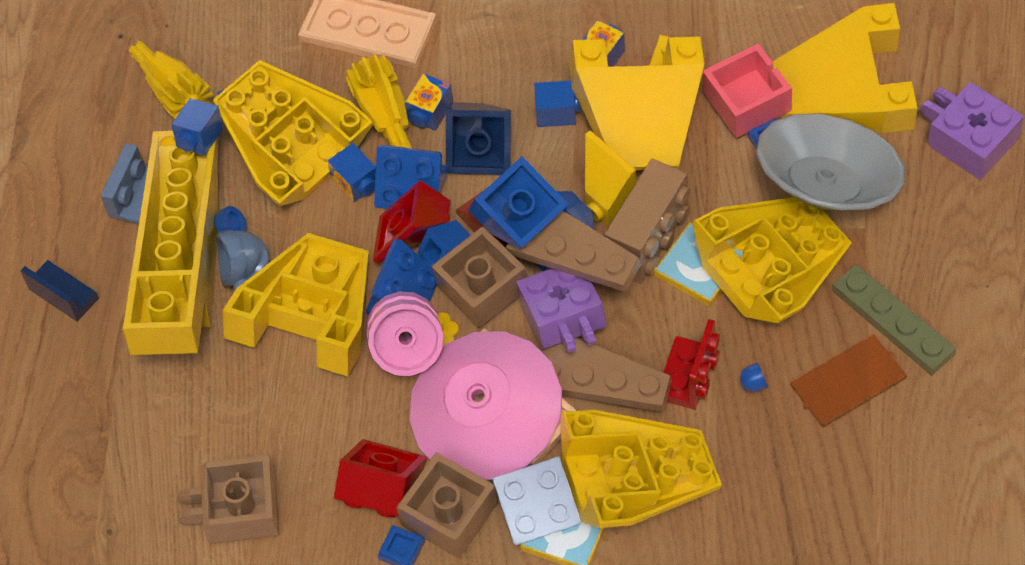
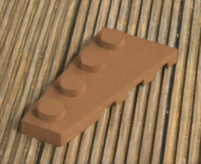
(580, 251)
(608, 377)

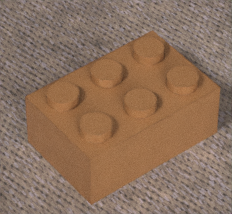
(651, 215)

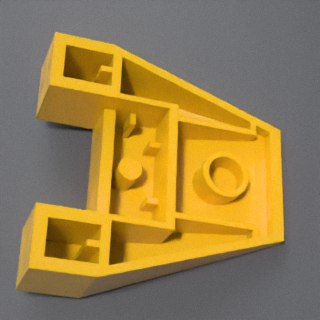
(839, 76)
(639, 108)
(308, 291)

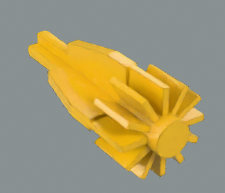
(170, 79)
(380, 97)

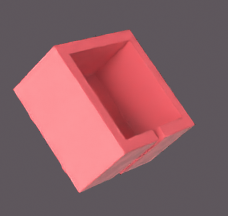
(742, 90)

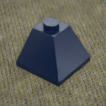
(477, 138)

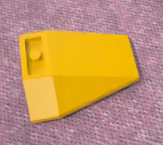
(288, 129)
(783, 259)
(632, 466)

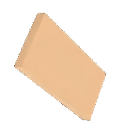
(369, 29)

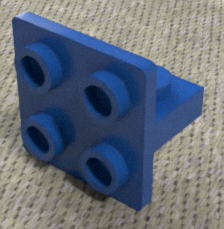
(402, 168)
(403, 272)

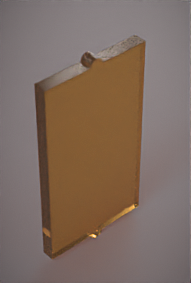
(848, 380)

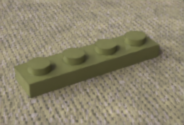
(894, 320)

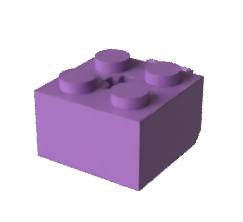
(972, 128)
(561, 308)

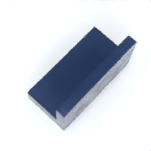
(60, 289)

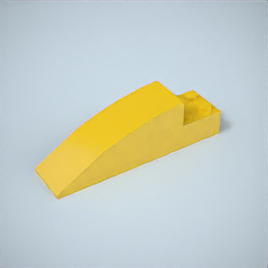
(173, 251)

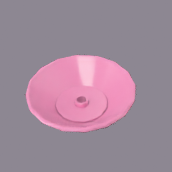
(508, 424)

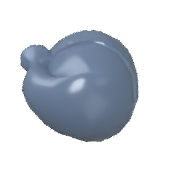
(240, 256)

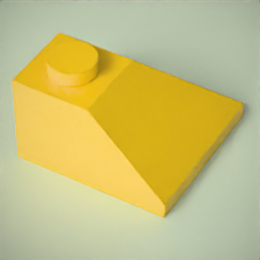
(607, 179)

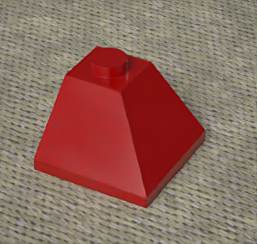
(410, 218)

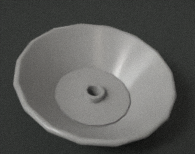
(830, 162)

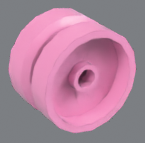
(422, 335)

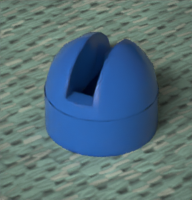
(753, 379)

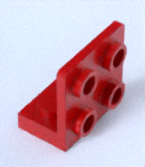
(690, 366)

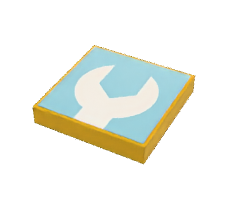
(684, 270)
(567, 547)

